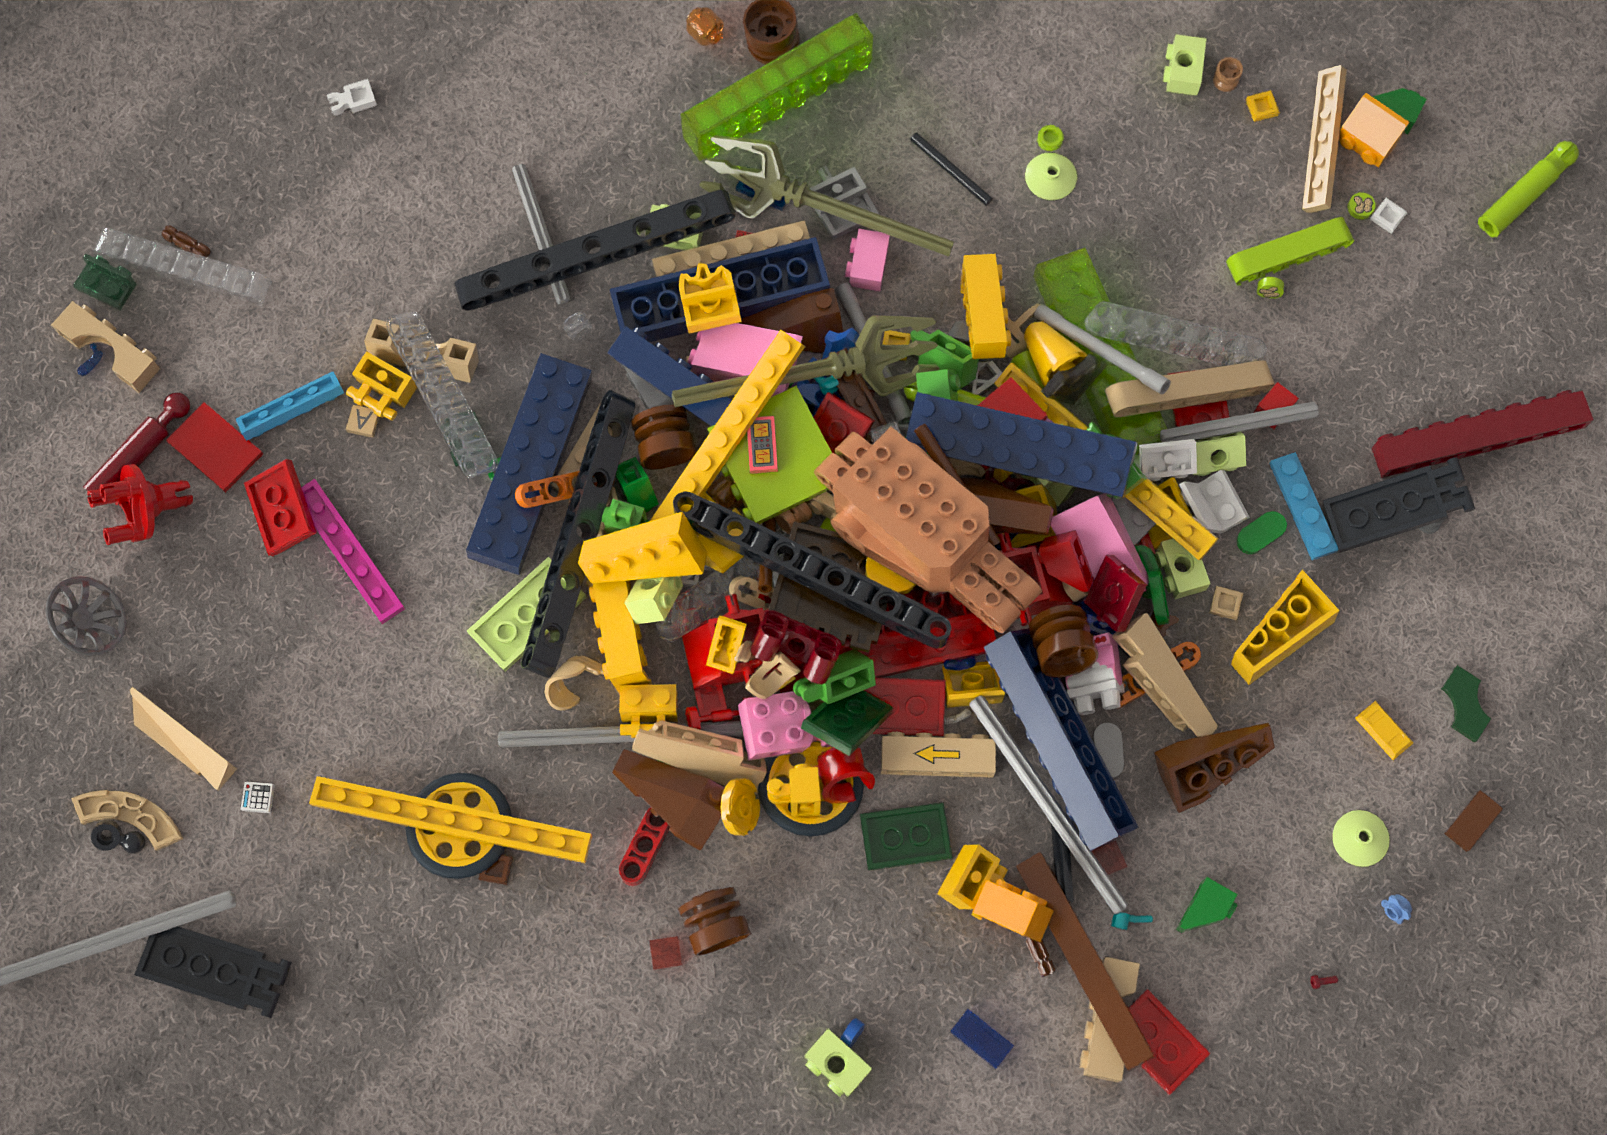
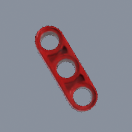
(643, 860)

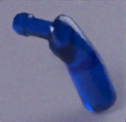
(90, 364)
(954, 664)

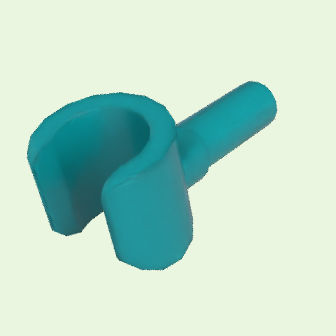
(828, 384)
(1122, 920)

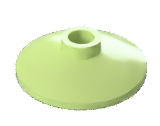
(1051, 186)
(1348, 843)

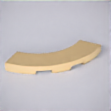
(130, 809)

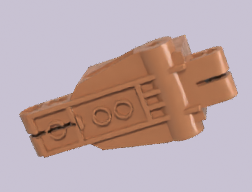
(922, 525)

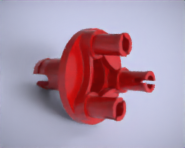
(140, 501)

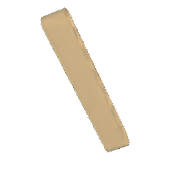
(1191, 389)

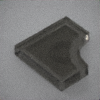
(1071, 384)

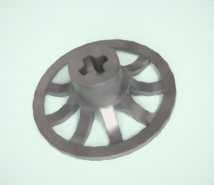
(82, 619)

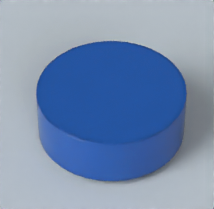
(852, 1032)

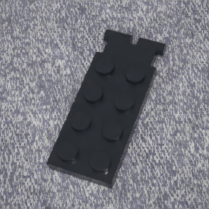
(1397, 505)
(213, 969)

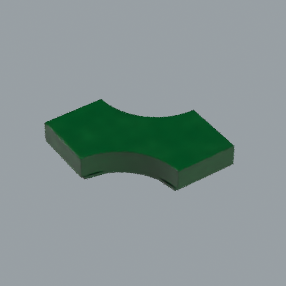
(1468, 714)

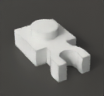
(356, 96)

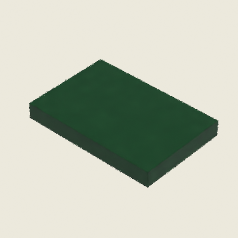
(847, 721)
(905, 836)

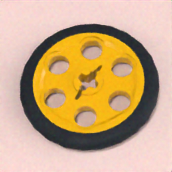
(812, 824)
(458, 864)

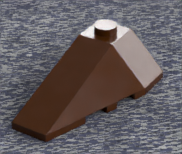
(804, 316)
(1011, 510)
(1203, 763)
(679, 797)

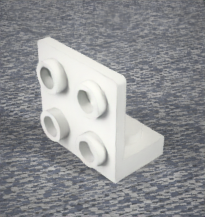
(1167, 459)
(1215, 502)

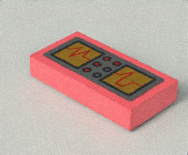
(762, 445)

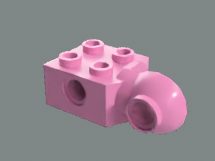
(774, 725)

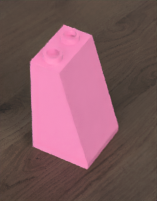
(732, 351)
(1100, 534)

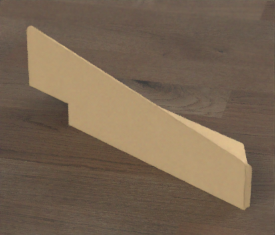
(1162, 677)
(180, 741)
(700, 752)

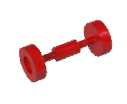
(693, 719)

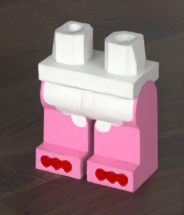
(1100, 680)

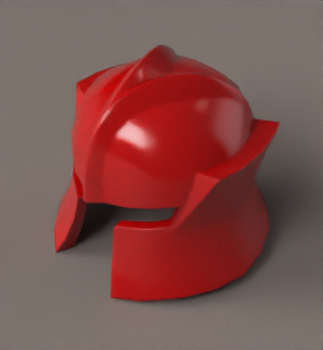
(836, 766)

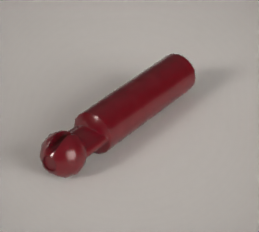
(140, 442)

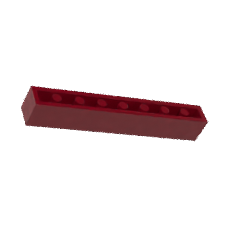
(1481, 433)

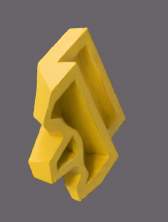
(709, 299)

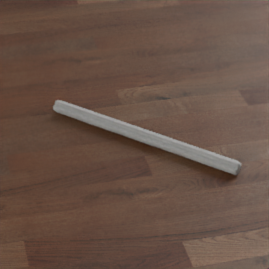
(596, 735)
(1048, 804)
(117, 937)

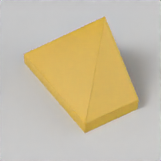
(725, 644)

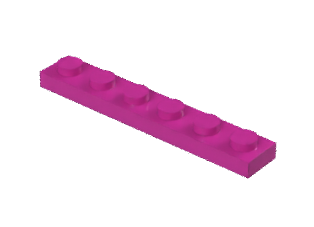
(351, 554)

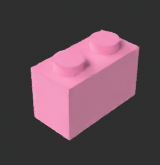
(869, 259)

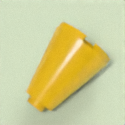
(1051, 351)

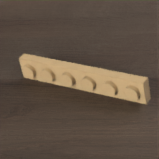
(1324, 139)
(731, 248)

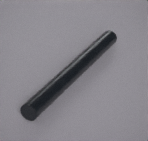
(951, 169)

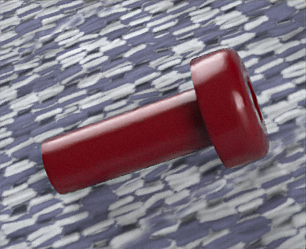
(1316, 981)

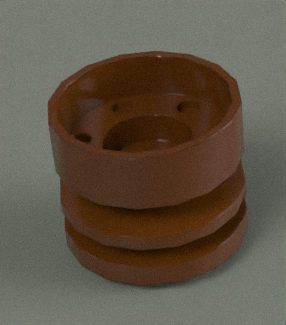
(770, 29)
(663, 437)
(1063, 641)
(715, 923)

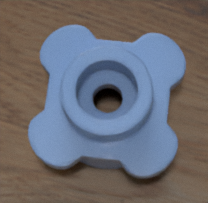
(1397, 908)

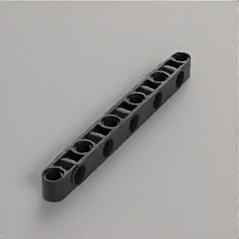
(574, 256)
(586, 512)
(813, 570)

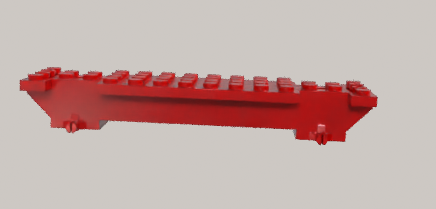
(893, 651)

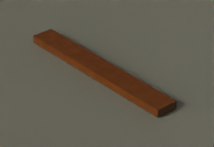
(1087, 964)

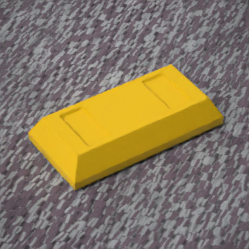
(1384, 730)

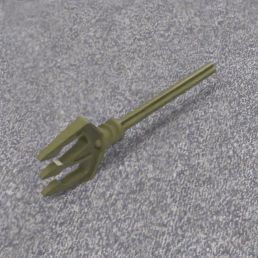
(773, 185)
(865, 359)

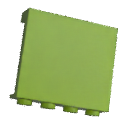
(799, 453)

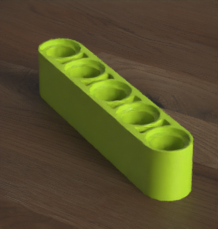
(1289, 249)

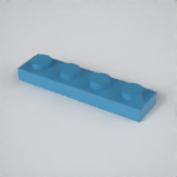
(289, 406)
(1303, 506)

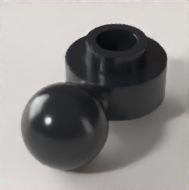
(131, 842)

